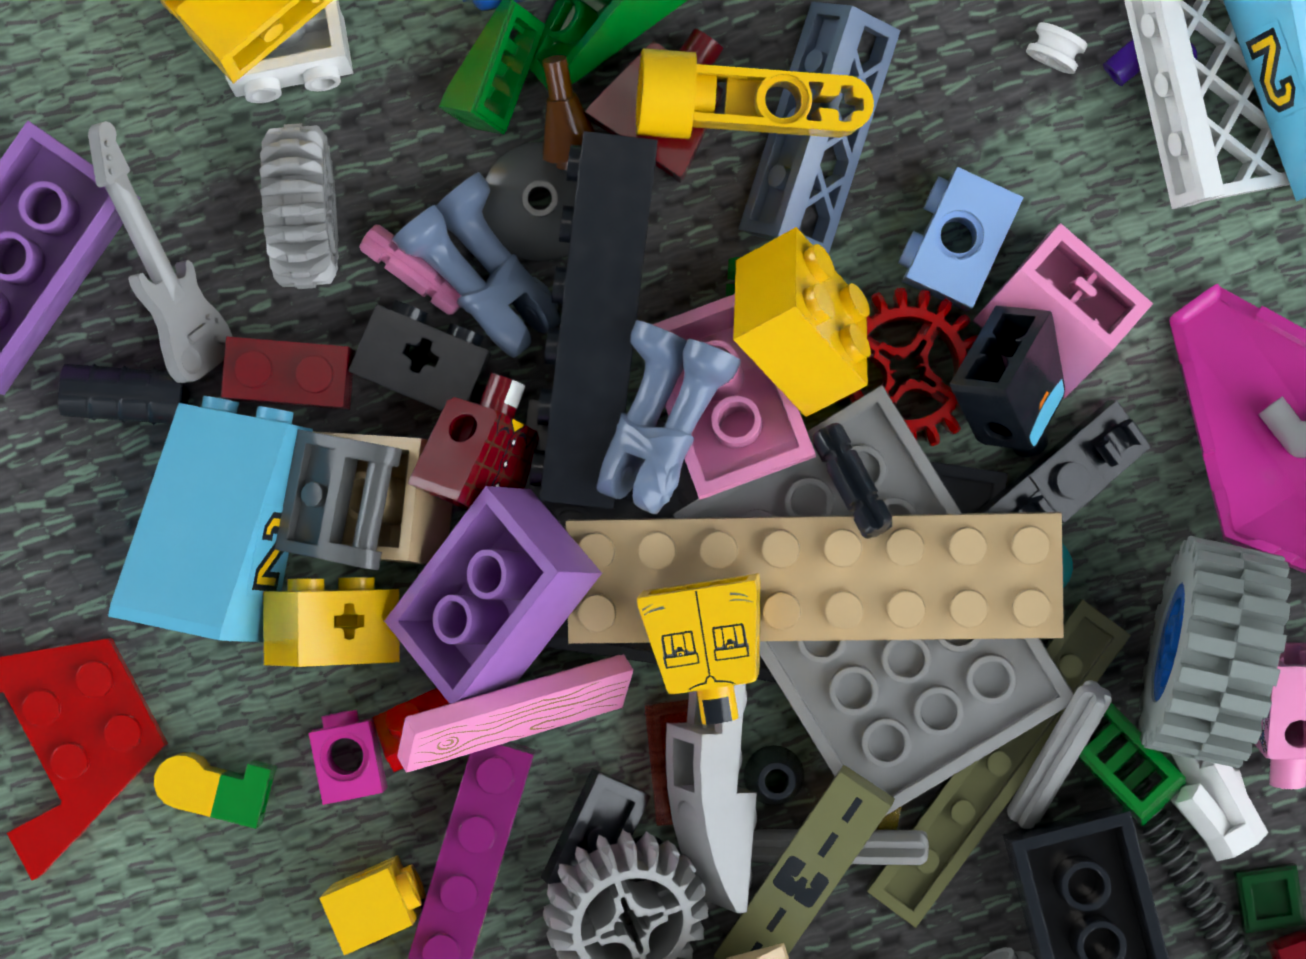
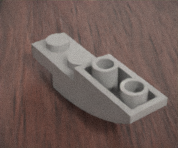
(707, 806)

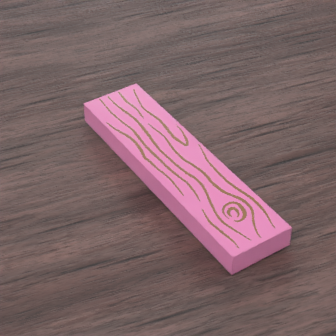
(514, 712)

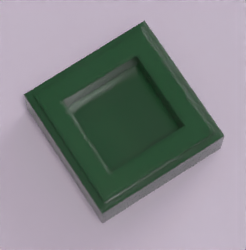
(1269, 898)

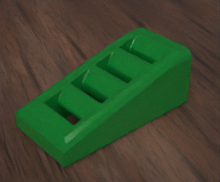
(486, 86)
(1159, 795)

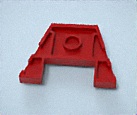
(87, 733)

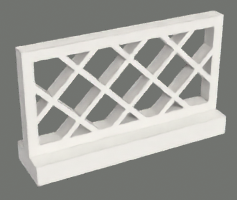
(1175, 93)

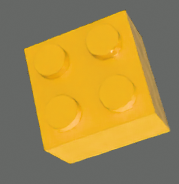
(801, 321)

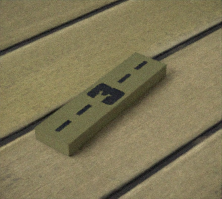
(810, 866)

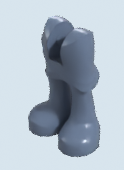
(508, 279)
(636, 433)

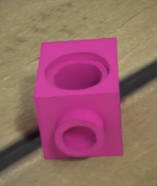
(335, 782)

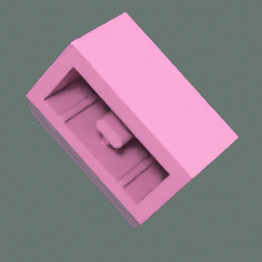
(1086, 297)

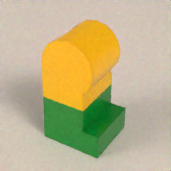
(196, 787)

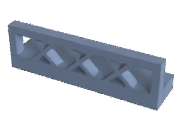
(790, 167)

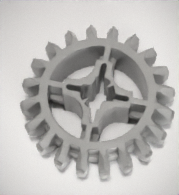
(299, 206)
(661, 913)

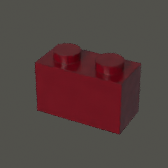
(287, 373)

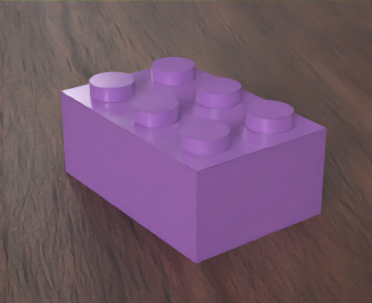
(492, 594)

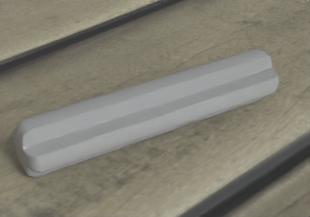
(1059, 754)
(882, 848)

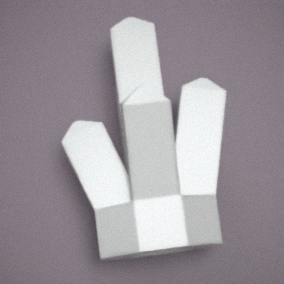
(1218, 807)

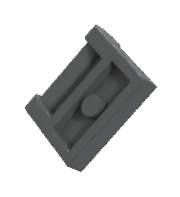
(321, 495)

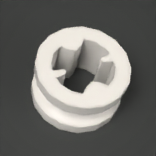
(1056, 47)

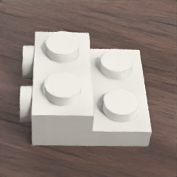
(310, 56)

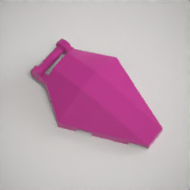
(1233, 368)

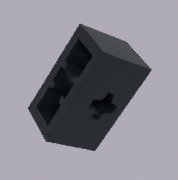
(385, 361)

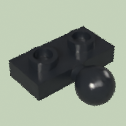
(601, 809)

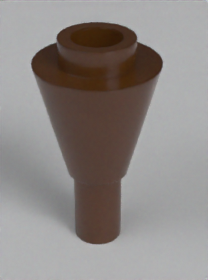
(564, 113)

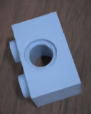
(986, 213)

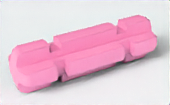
(409, 269)

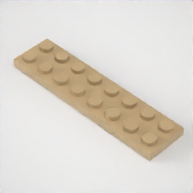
(829, 582)

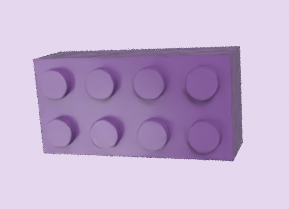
(50, 239)

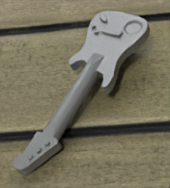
(187, 324)

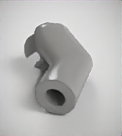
(1286, 427)

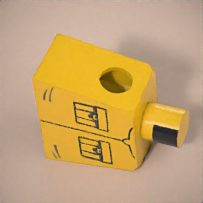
(706, 639)

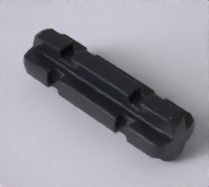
(852, 480)

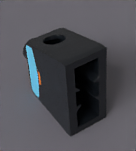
(1012, 380)

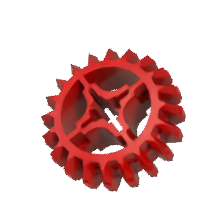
(933, 325)

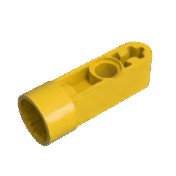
(681, 95)

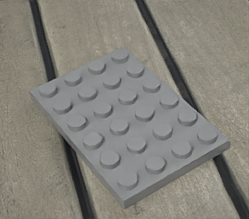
(894, 707)

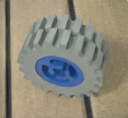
(1214, 652)

